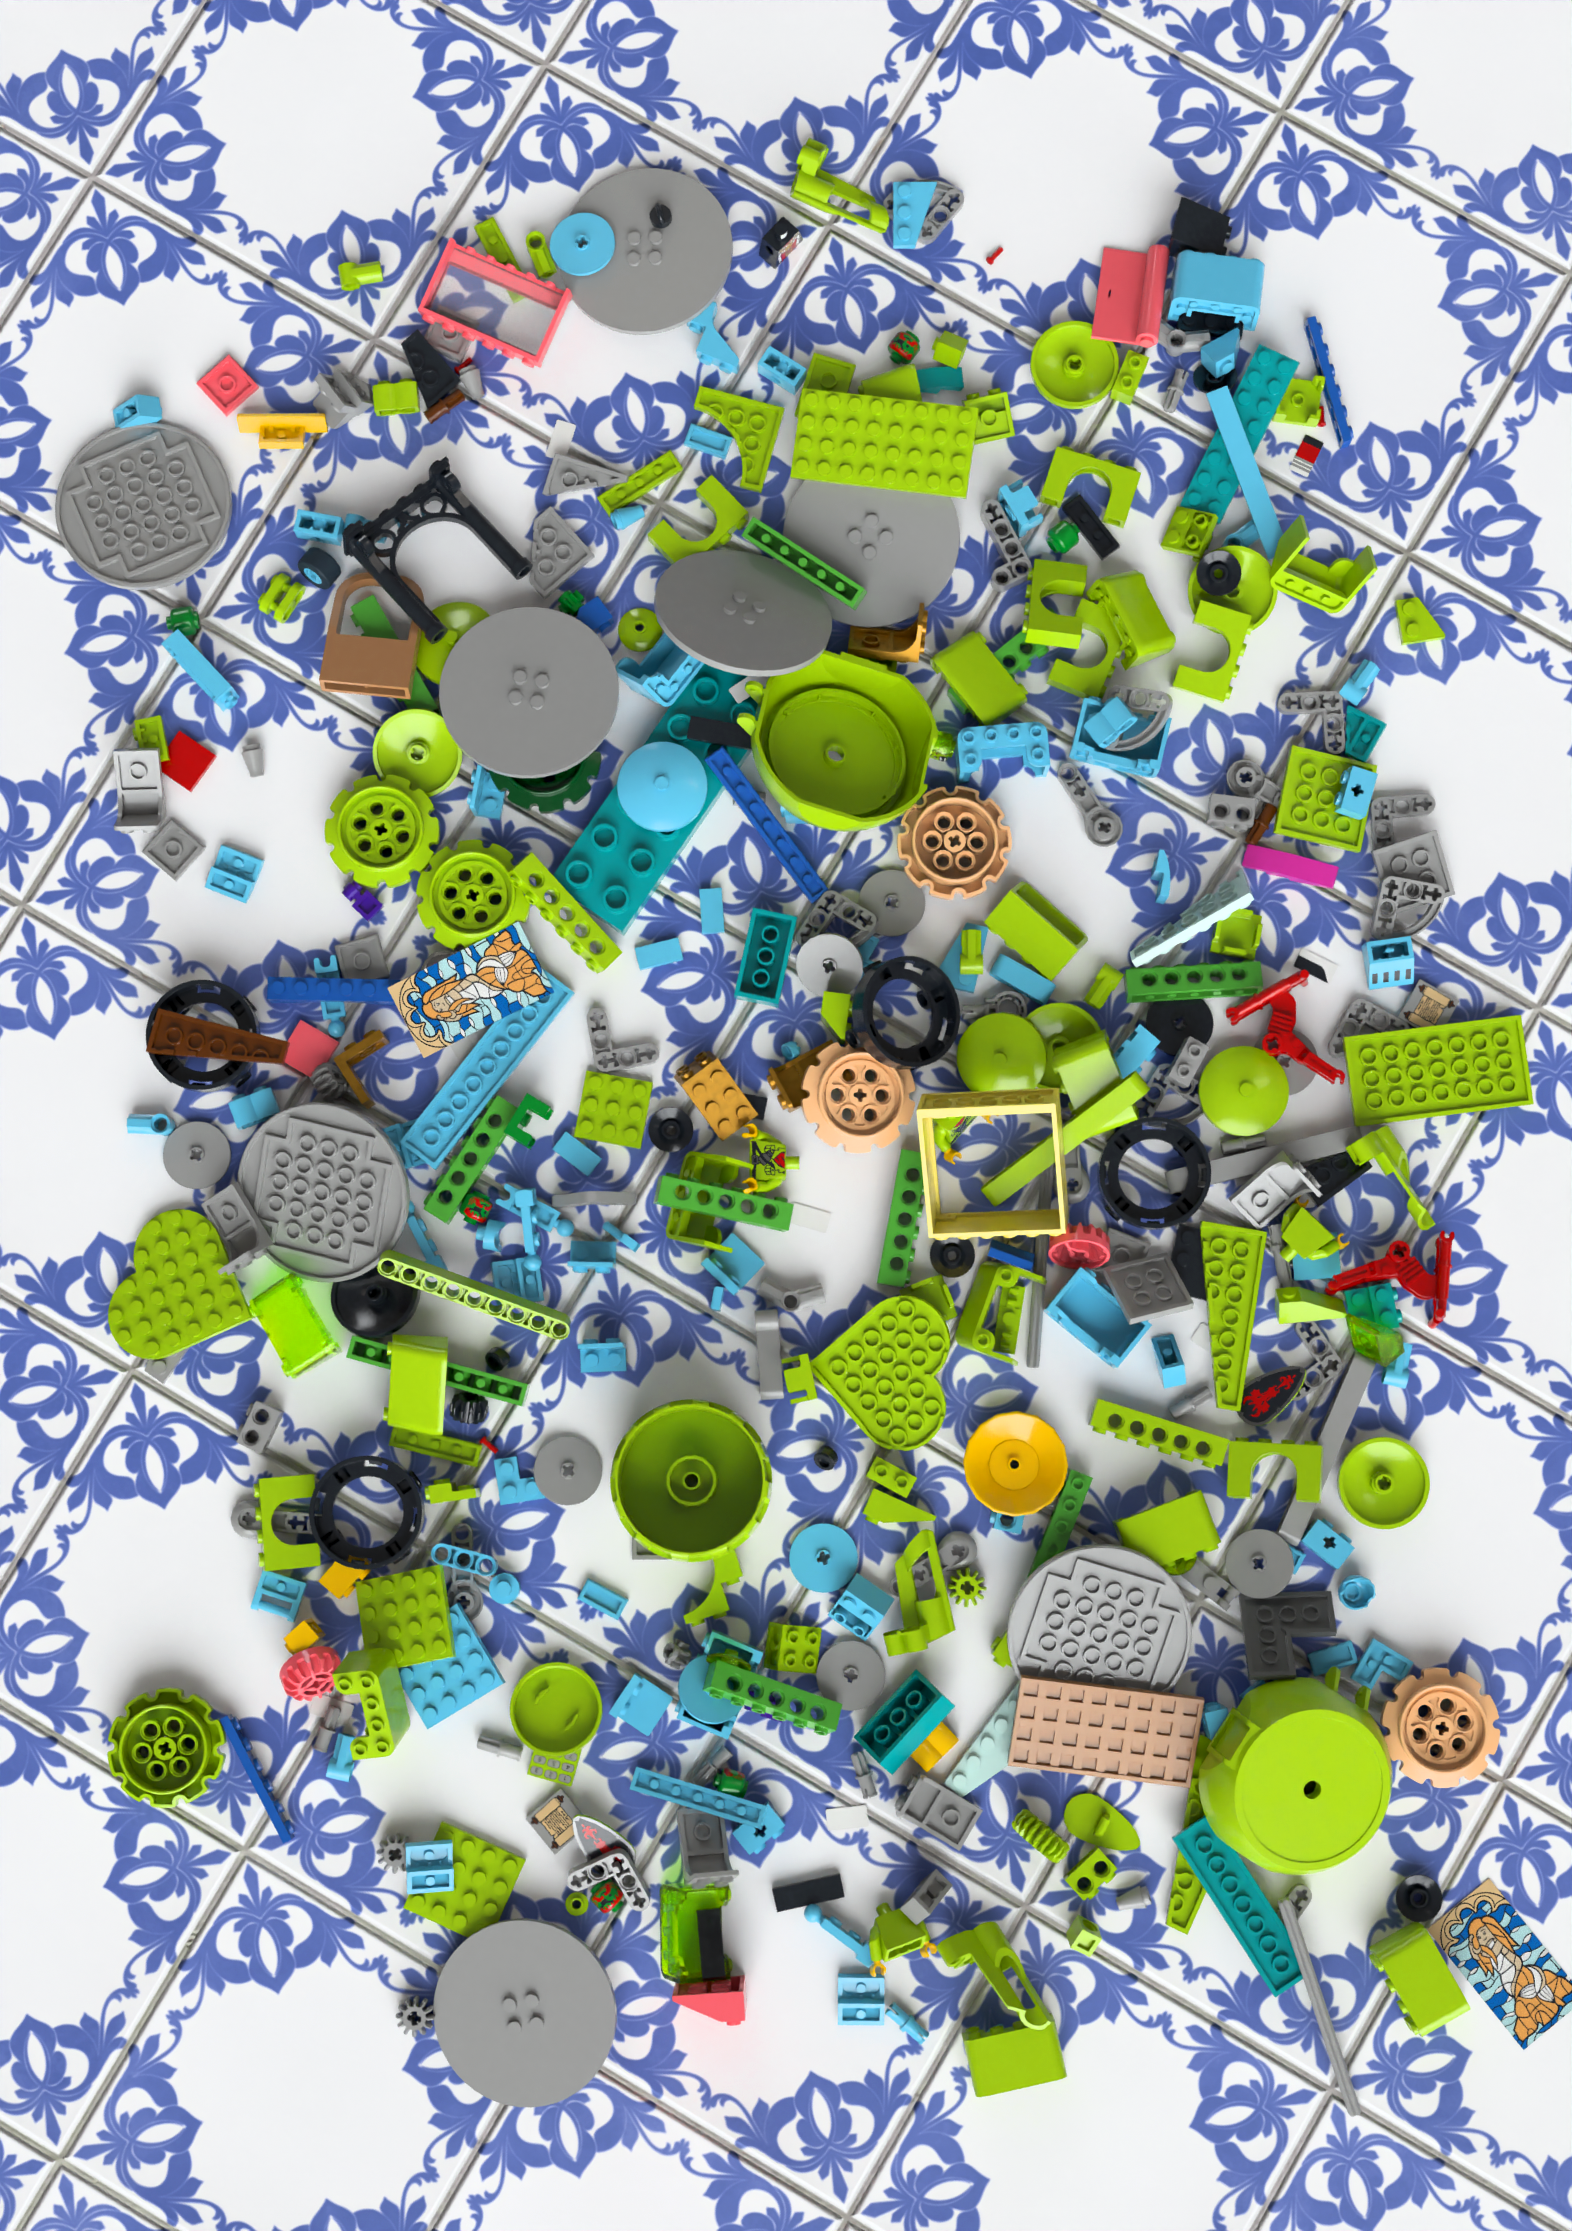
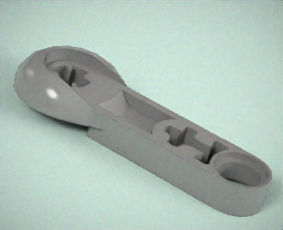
(1259, 785)
(1091, 810)
(1074, 1171)
(280, 1520)
(947, 1560)
(463, 1581)

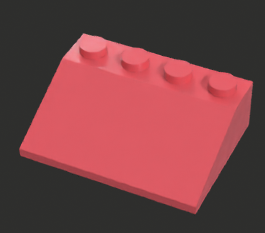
(717, 1999)

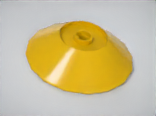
(1039, 1458)

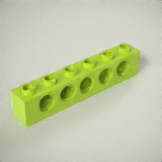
(576, 915)
(1215, 1445)

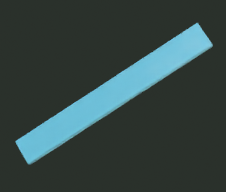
(1245, 469)

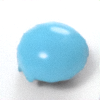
(1356, 1592)

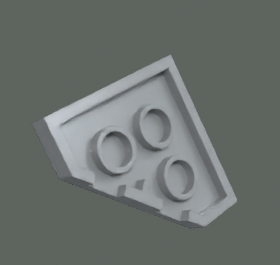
(555, 553)

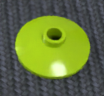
(639, 640)

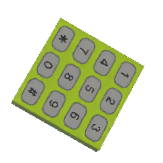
(554, 1769)

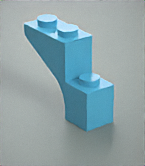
(712, 347)

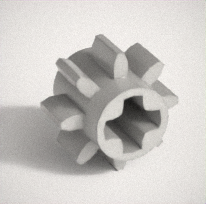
(677, 1653)

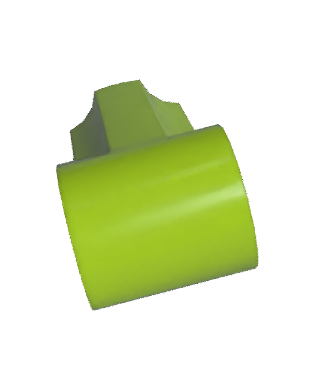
(540, 256)
(355, 275)
(971, 958)
(1105, 982)

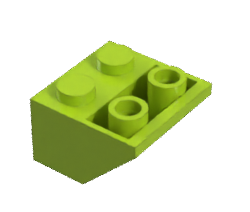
(835, 1014)

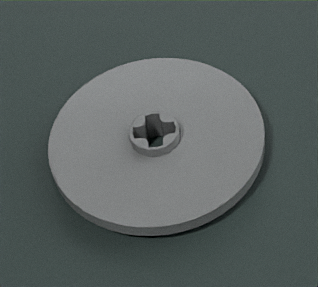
(899, 887)
(821, 950)
(1297, 1075)
(193, 1172)
(549, 1471)
(1277, 1563)
(866, 1665)

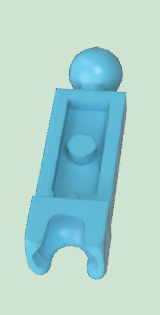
(331, 1010)
(526, 1199)
(547, 1216)
(427, 1246)
(832, 1925)

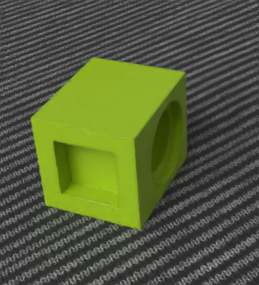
(1084, 1936)

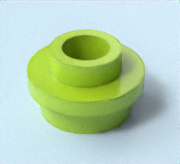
(577, 1896)

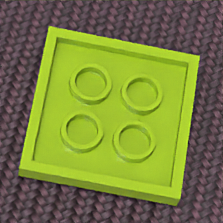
(613, 1109)

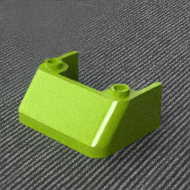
(1313, 582)
(696, 1227)
(970, 1330)

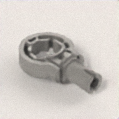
(979, 1011)

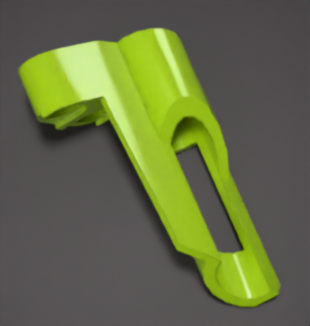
(815, 186)
(1391, 1157)
(924, 1619)
(994, 1955)

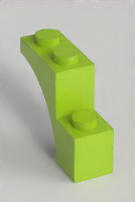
(716, 1604)

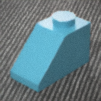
(1221, 354)
(138, 411)
(1169, 1361)

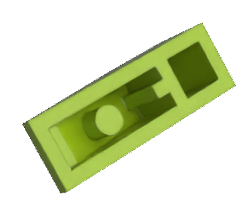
(1304, 1305)
(890, 1509)

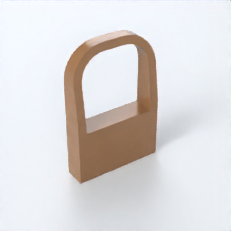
(368, 663)

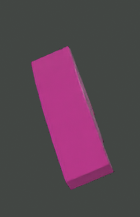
(1290, 866)

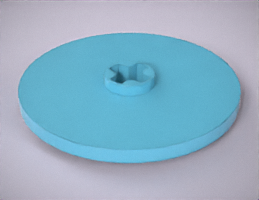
(571, 233)
(815, 1574)
(697, 1701)

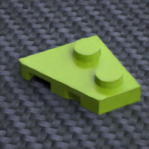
(1416, 622)

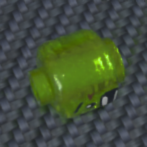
(943, 747)

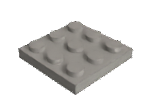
(1414, 859)
(1148, 1288)

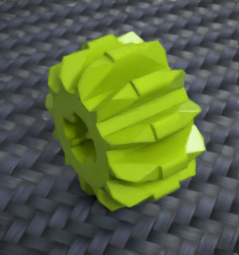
(958, 1591)

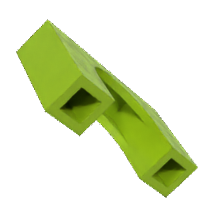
(1069, 464)
(729, 517)
(1043, 625)
(1233, 627)
(1089, 681)
(1246, 1455)
(270, 1495)

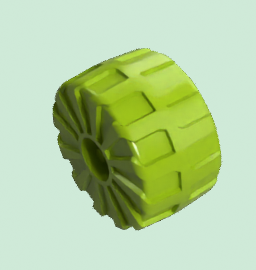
(652, 1472)

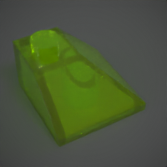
(1374, 1340)

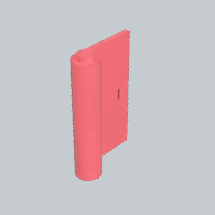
(1136, 297)

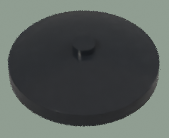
(374, 1304)

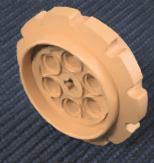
(986, 862)
(857, 1133)
(1477, 1735)

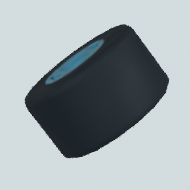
(319, 568)

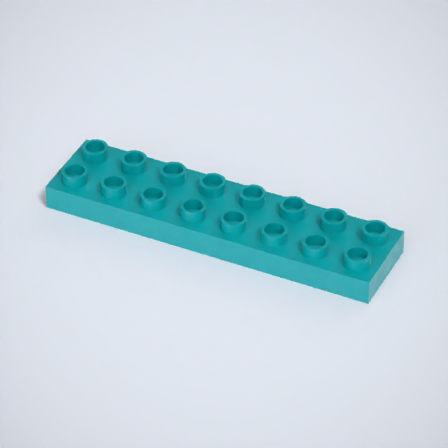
(621, 863)

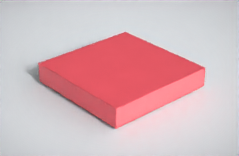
(227, 385)
(309, 1048)

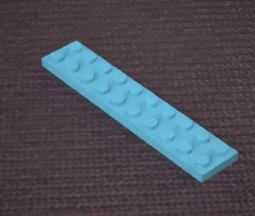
(482, 1076)

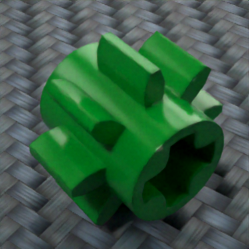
(571, 602)

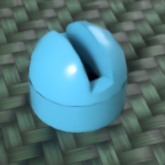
(790, 1050)

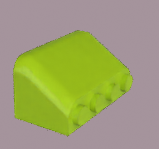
(1036, 930)

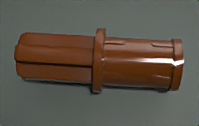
(444, 406)
(1261, 824)

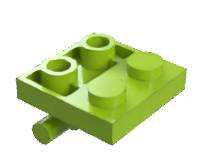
(1189, 532)

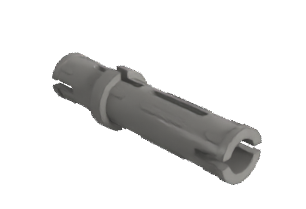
(1282, 1266)

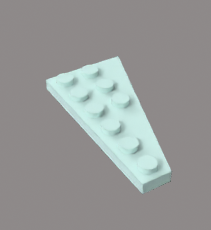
(1196, 918)
(988, 1751)

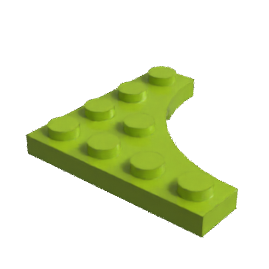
(751, 425)

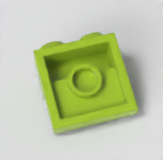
(993, 416)
(445, 1491)

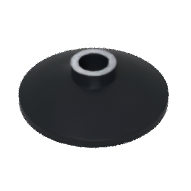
(1206, 382)
(1227, 564)
(668, 1118)
(952, 1268)
(1430, 1900)

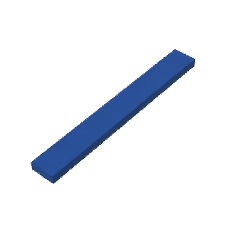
(766, 824)

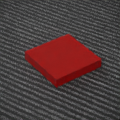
(187, 761)

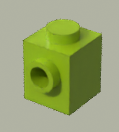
(949, 349)
(1000, 1651)

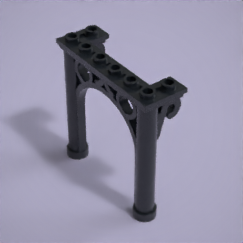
(441, 487)

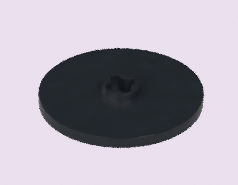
(1195, 1016)

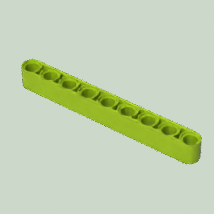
(1074, 1132)
(481, 1303)

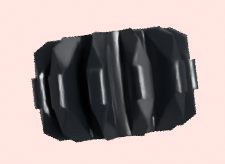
(468, 1408)

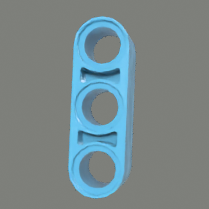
(1022, 979)
(453, 1559)

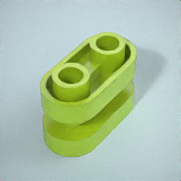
(278, 586)

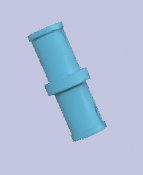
(907, 2023)

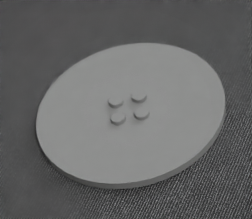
(655, 274)
(143, 506)
(881, 539)
(742, 613)
(529, 692)
(325, 1190)
(1101, 1620)
(525, 2012)

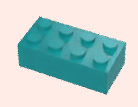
(765, 957)
(904, 1722)

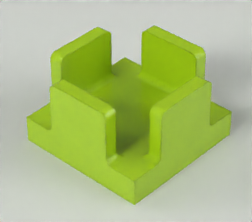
(1237, 935)
(936, 1293)
(800, 1378)

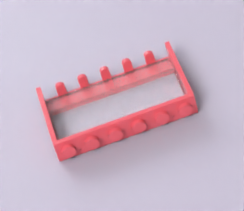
(494, 304)

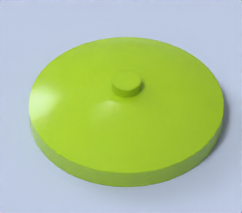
(1072, 367)
(1253, 593)
(458, 619)
(418, 749)
(1060, 1025)
(1001, 1053)
(1243, 1091)
(1383, 1483)

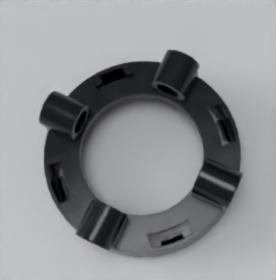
(935, 994)
(181, 1000)
(1184, 1143)
(330, 1537)

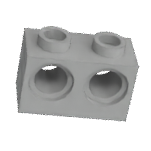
(1231, 805)
(1186, 1062)
(264, 1429)
(926, 1897)

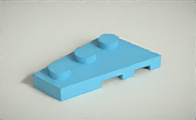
(910, 208)
(951, 963)

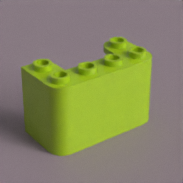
(1087, 1073)
(1170, 1530)
(378, 1682)
(1419, 1979)
(1013, 2057)

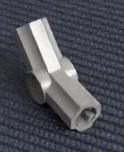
(1190, 341)
(805, 1296)

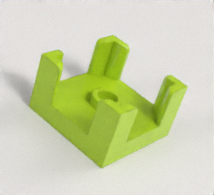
(1301, 402)

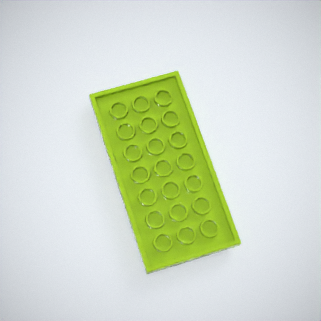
(884, 443)
(1437, 1070)

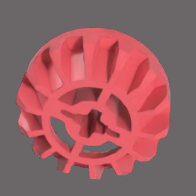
(1080, 1247)
(310, 1672)

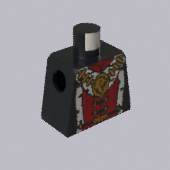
(782, 240)

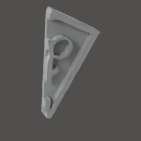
(575, 475)

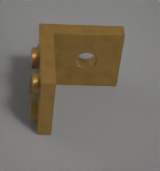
(354, 1054)

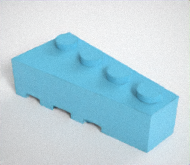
(1135, 1050)

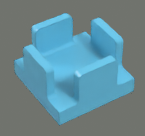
(1018, 506)

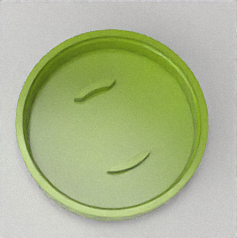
(556, 1709)

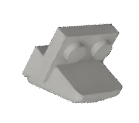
(342, 397)

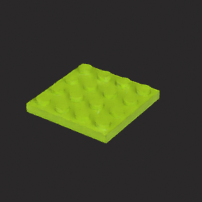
(1308, 800)
(407, 1615)
(481, 1884)

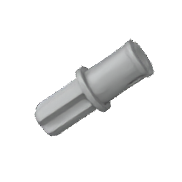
(1175, 390)
(1243, 1144)
(1190, 1402)
(327, 1729)
(499, 1747)
(712, 1766)
(863, 1775)

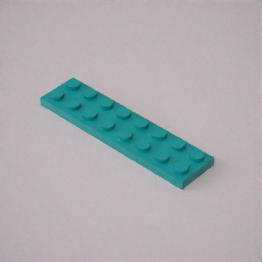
(1256, 405)
(1241, 1905)

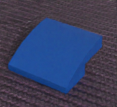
(1011, 1255)

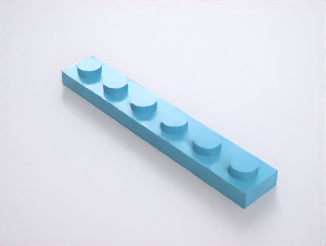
(698, 1798)

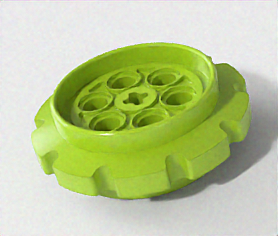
(406, 857)
(447, 866)
(132, 1732)

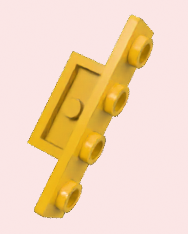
(282, 429)

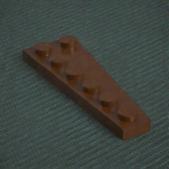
(200, 1038)

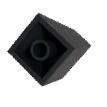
(1199, 229)

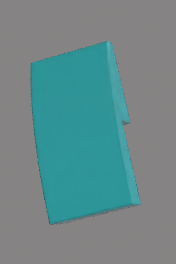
(940, 378)

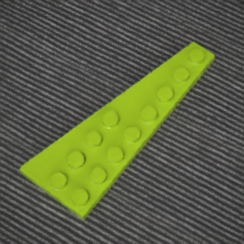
(1232, 1280)
(1186, 1889)

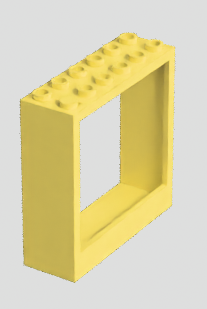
(991, 1223)

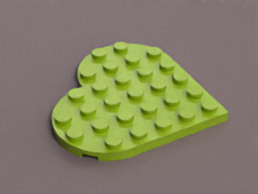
(176, 1288)
(887, 1372)

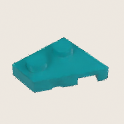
(1361, 734)

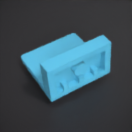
(485, 798)
(592, 1255)
(733, 1268)
(603, 1356)
(641, 1704)

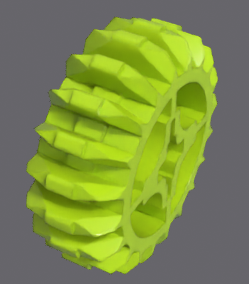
(1040, 1836)

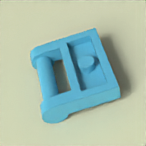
(282, 1588)

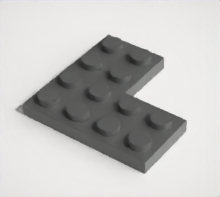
(1272, 1623)

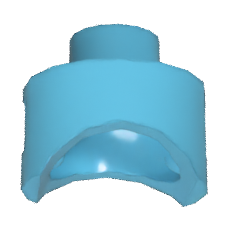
(490, 1235)
(504, 1588)

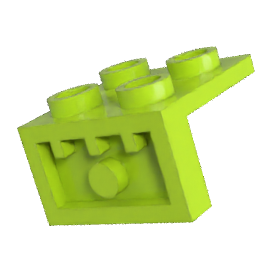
(792, 1648)

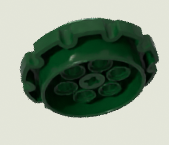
(550, 796)

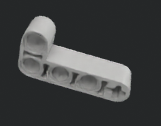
(1001, 543)
(769, 1354)

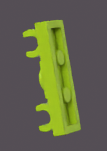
(1008, 1319)

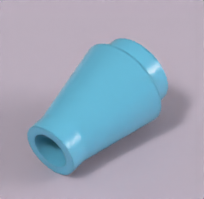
(624, 517)

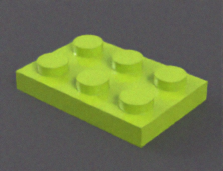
(828, 375)

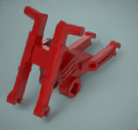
(1283, 1023)
(1408, 1274)

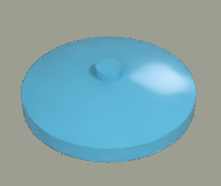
(662, 786)

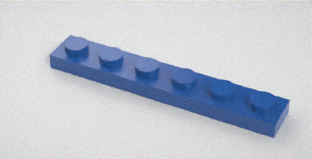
(1331, 391)
(262, 1786)

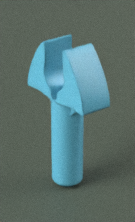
(621, 1236)

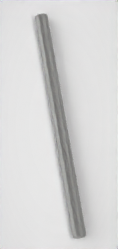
(1040, 1262)
(1319, 2006)

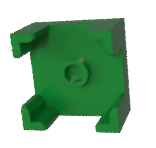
(523, 1117)

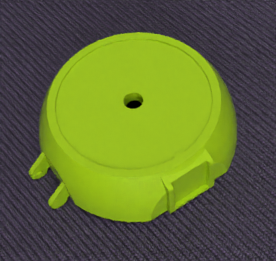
(848, 708)
(1268, 1754)

